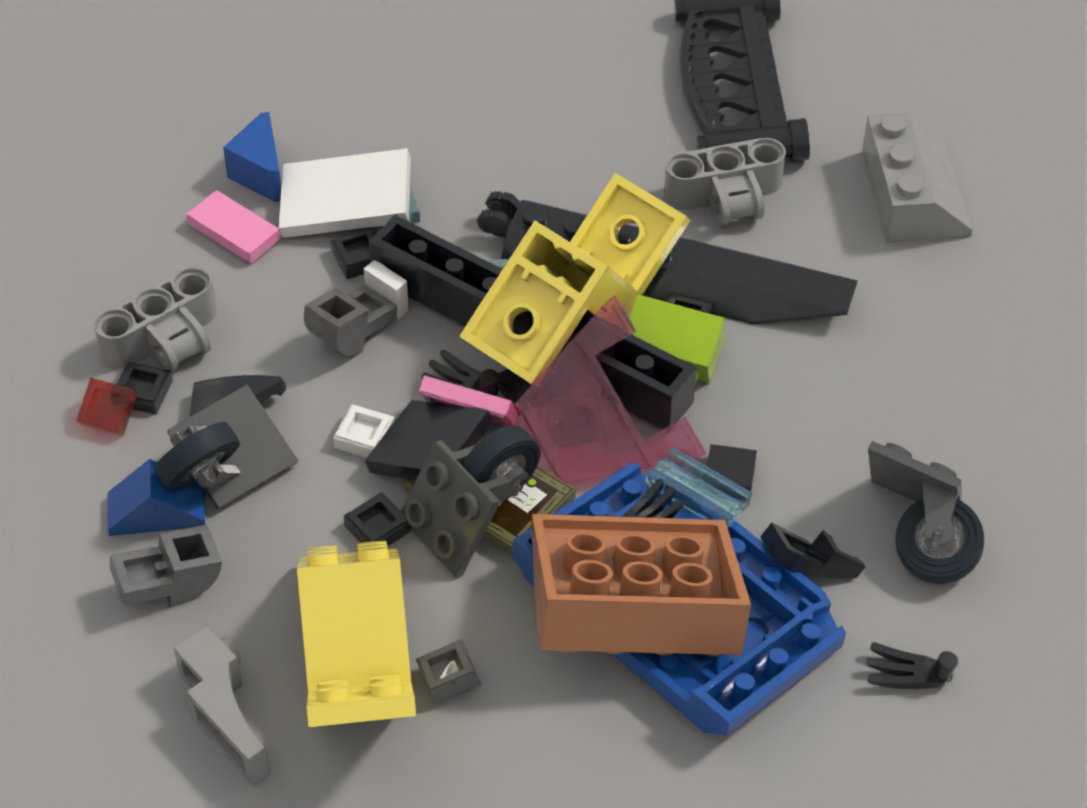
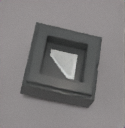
(448, 671)

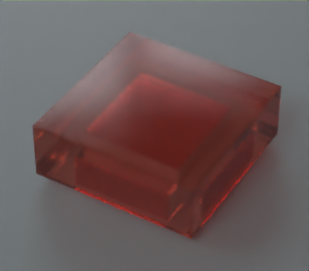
(107, 406)

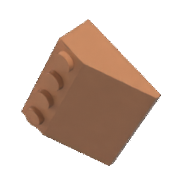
(637, 585)

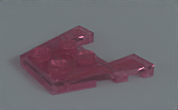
(581, 416)

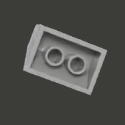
(912, 180)

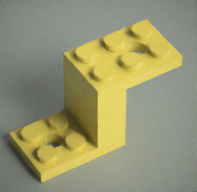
(567, 278)
(354, 635)

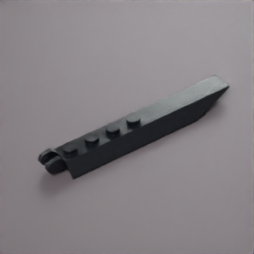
(734, 281)

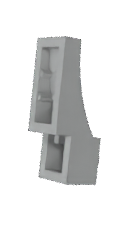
(213, 673)

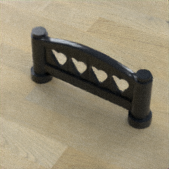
(754, 70)

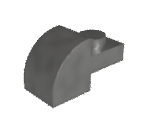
(348, 318)
(175, 569)

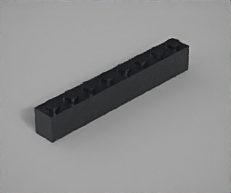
(456, 281)

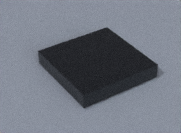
(416, 429)

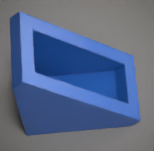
(253, 158)
(146, 505)

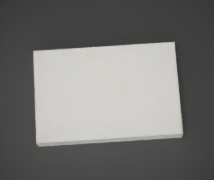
(344, 192)

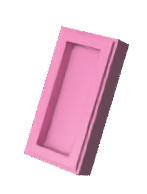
(233, 226)
(438, 391)

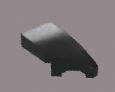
(213, 390)
(816, 559)

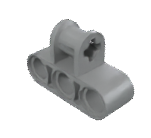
(726, 178)
(159, 322)

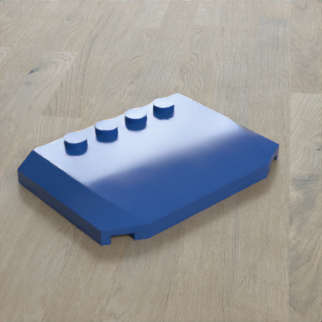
(784, 635)

